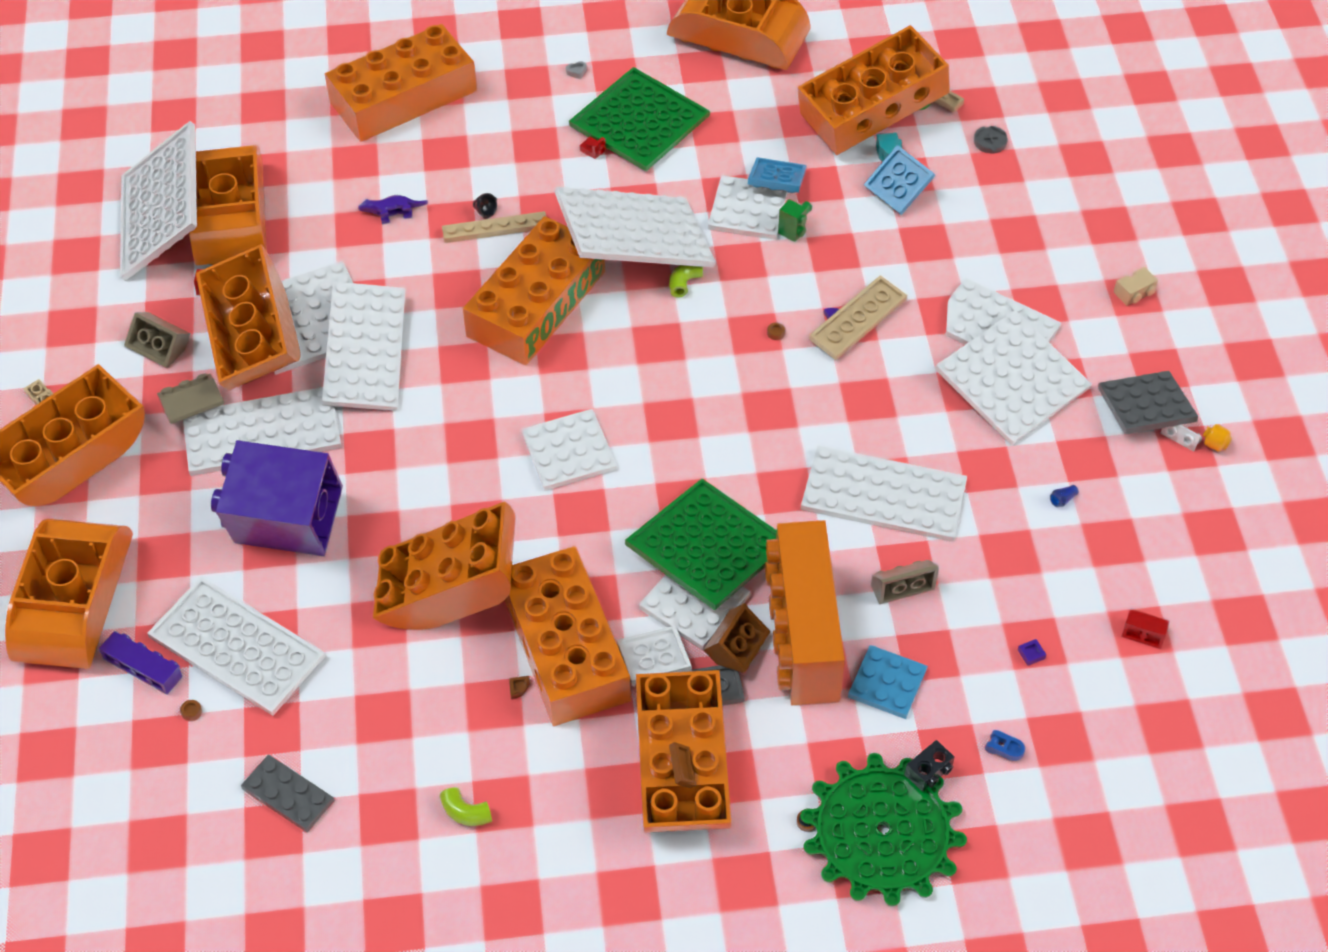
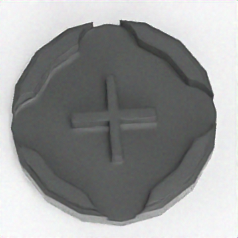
(990, 139)

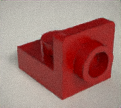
(593, 147)

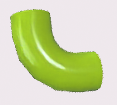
(680, 276)
(461, 811)

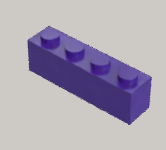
(141, 662)

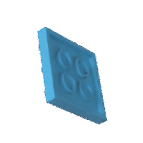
(777, 175)
(899, 180)
(887, 681)

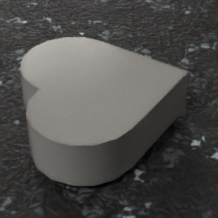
(576, 70)

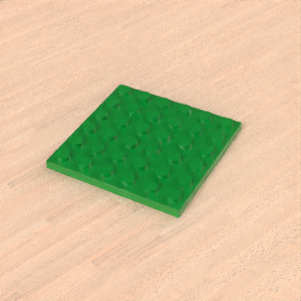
(640, 118)
(705, 543)

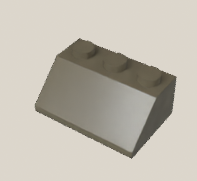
(156, 338)
(190, 398)
(904, 581)

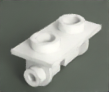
(1182, 436)

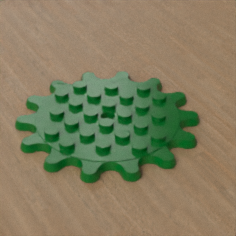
(874, 860)

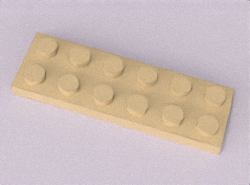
(857, 317)

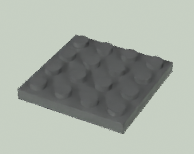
(1147, 402)

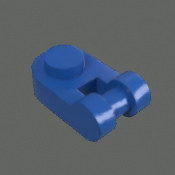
(1012, 749)

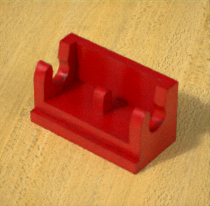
(1145, 628)

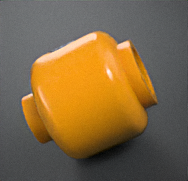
(1217, 437)

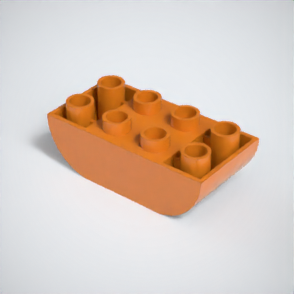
(746, 28)
(228, 203)
(447, 571)
(65, 592)
(688, 712)

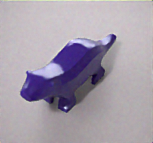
(391, 206)

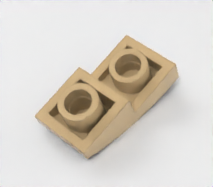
(37, 391)

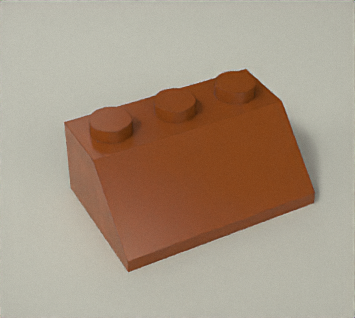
(737, 639)

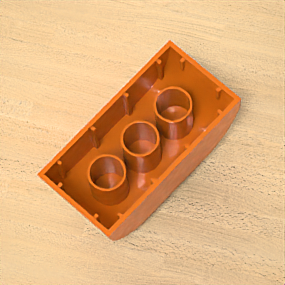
(247, 318)
(68, 437)

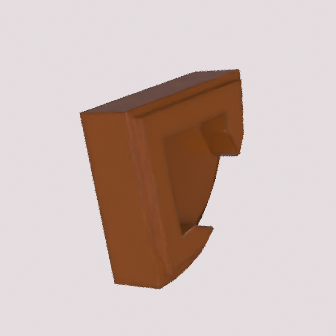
(518, 686)

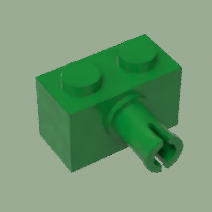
(793, 219)

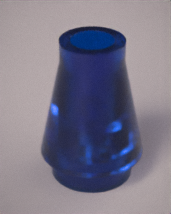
(1062, 496)

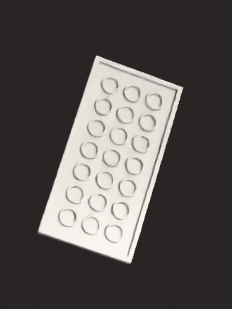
(364, 346)
(280, 420)
(884, 493)
(236, 645)

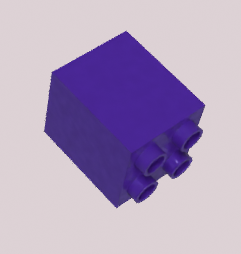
(278, 497)

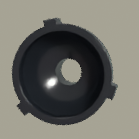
(485, 205)

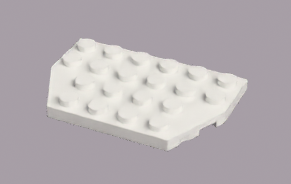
(977, 308)

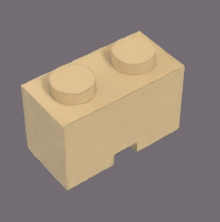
(1136, 287)

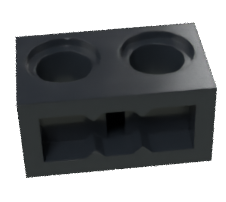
(926, 763)

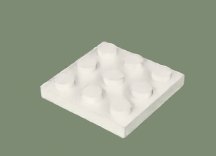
(654, 653)

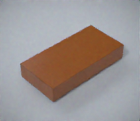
(682, 765)

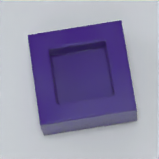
(1031, 652)

